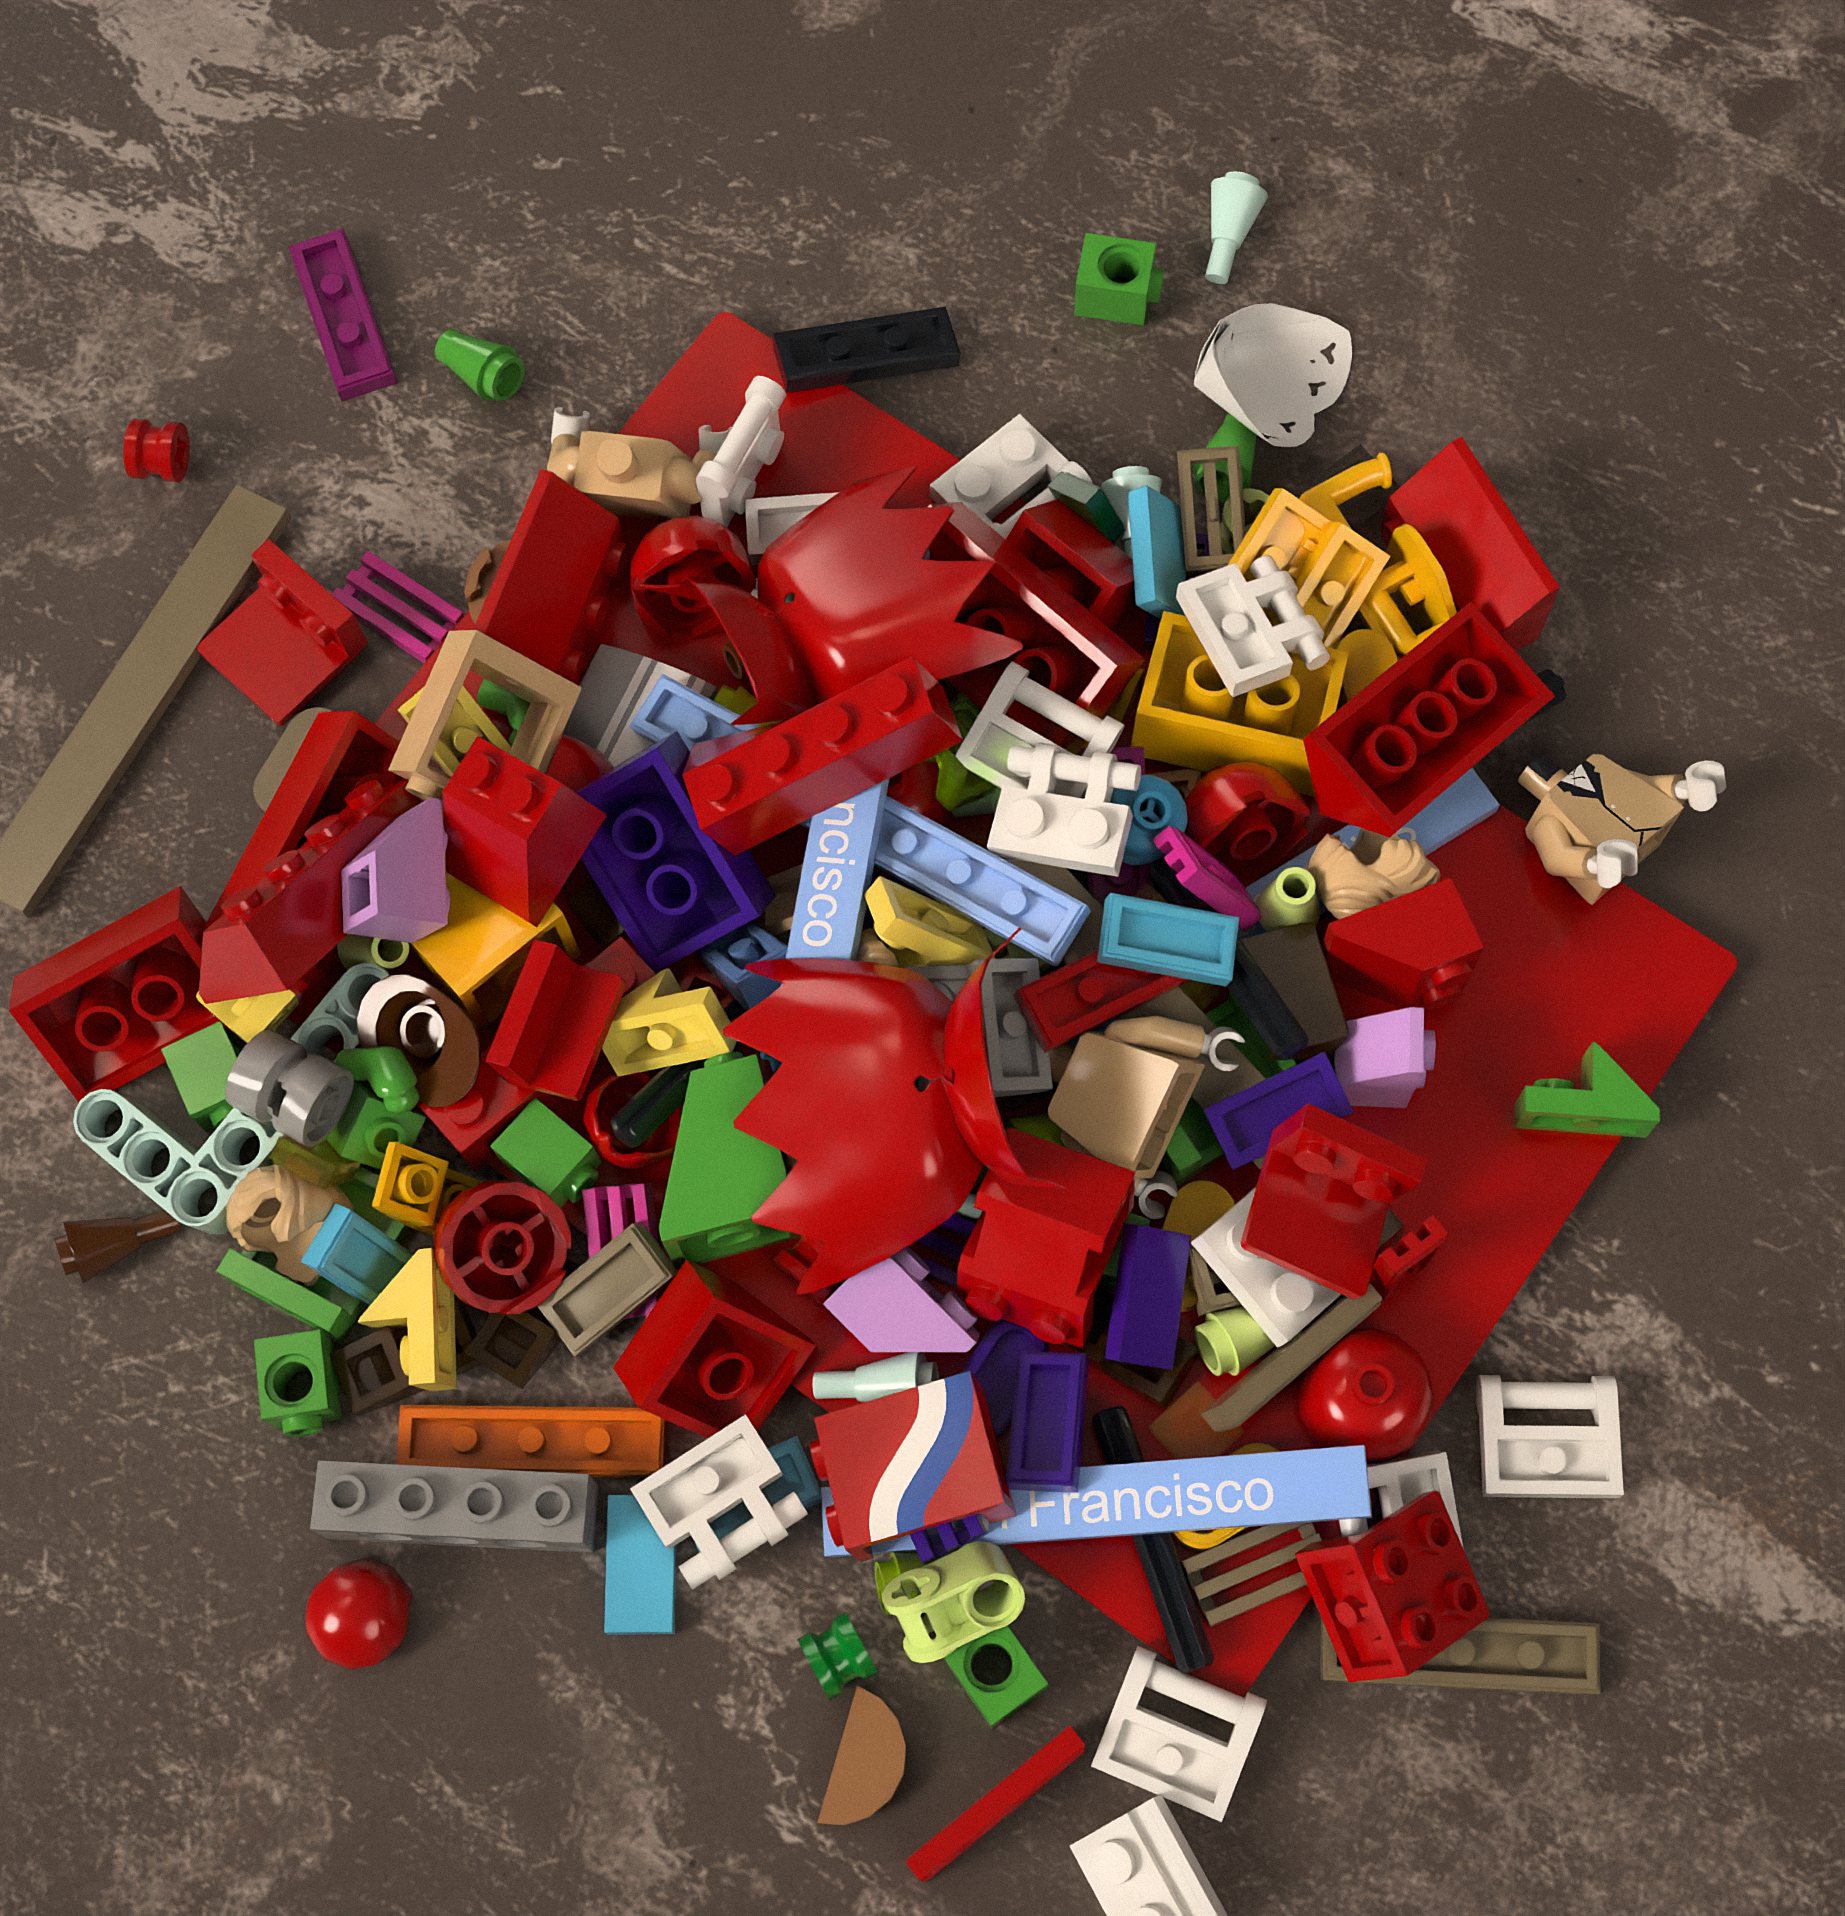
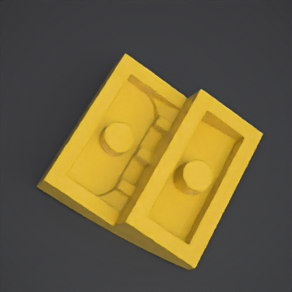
(1322, 556)

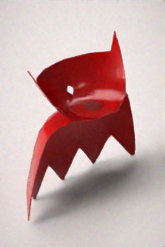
(856, 604)
(869, 1147)

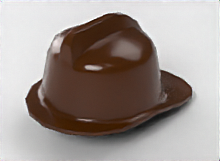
(428, 1030)

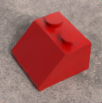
(1077, 559)
(514, 830)
(1407, 948)
(711, 1354)

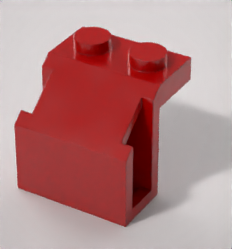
(1045, 1248)

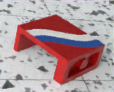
(910, 1463)

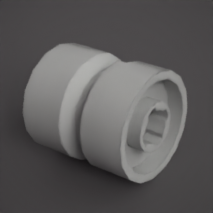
(283, 1084)

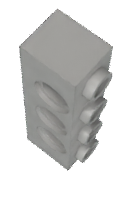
(455, 1506)

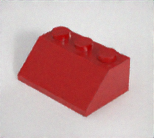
(1476, 543)
(555, 577)
(117, 996)

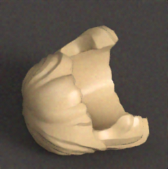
(1368, 871)
(281, 1216)

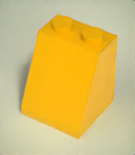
(485, 950)

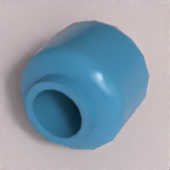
(1158, 804)

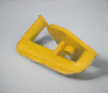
(1409, 571)

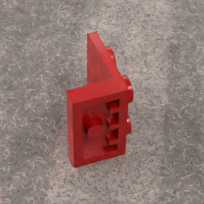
(283, 638)
(1327, 1198)
(1394, 1591)

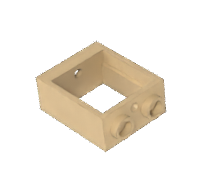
(466, 650)

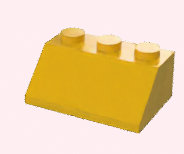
(1197, 724)

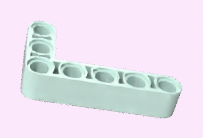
(218, 1159)

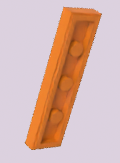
(533, 1438)

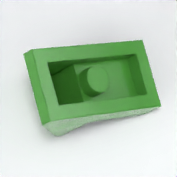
(1604, 1105)

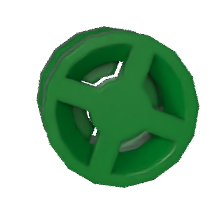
(837, 1656)

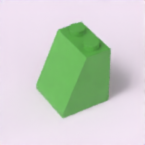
(718, 1170)

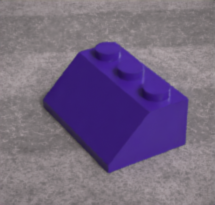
(656, 865)

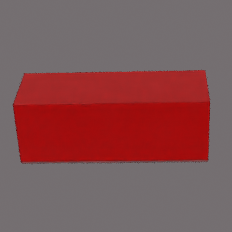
(1421, 725)

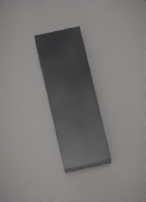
(866, 349)

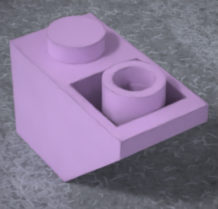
(399, 879)
(1385, 1058)
(900, 1311)

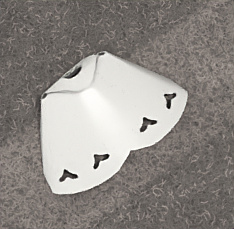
(1267, 369)

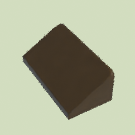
(1302, 978)

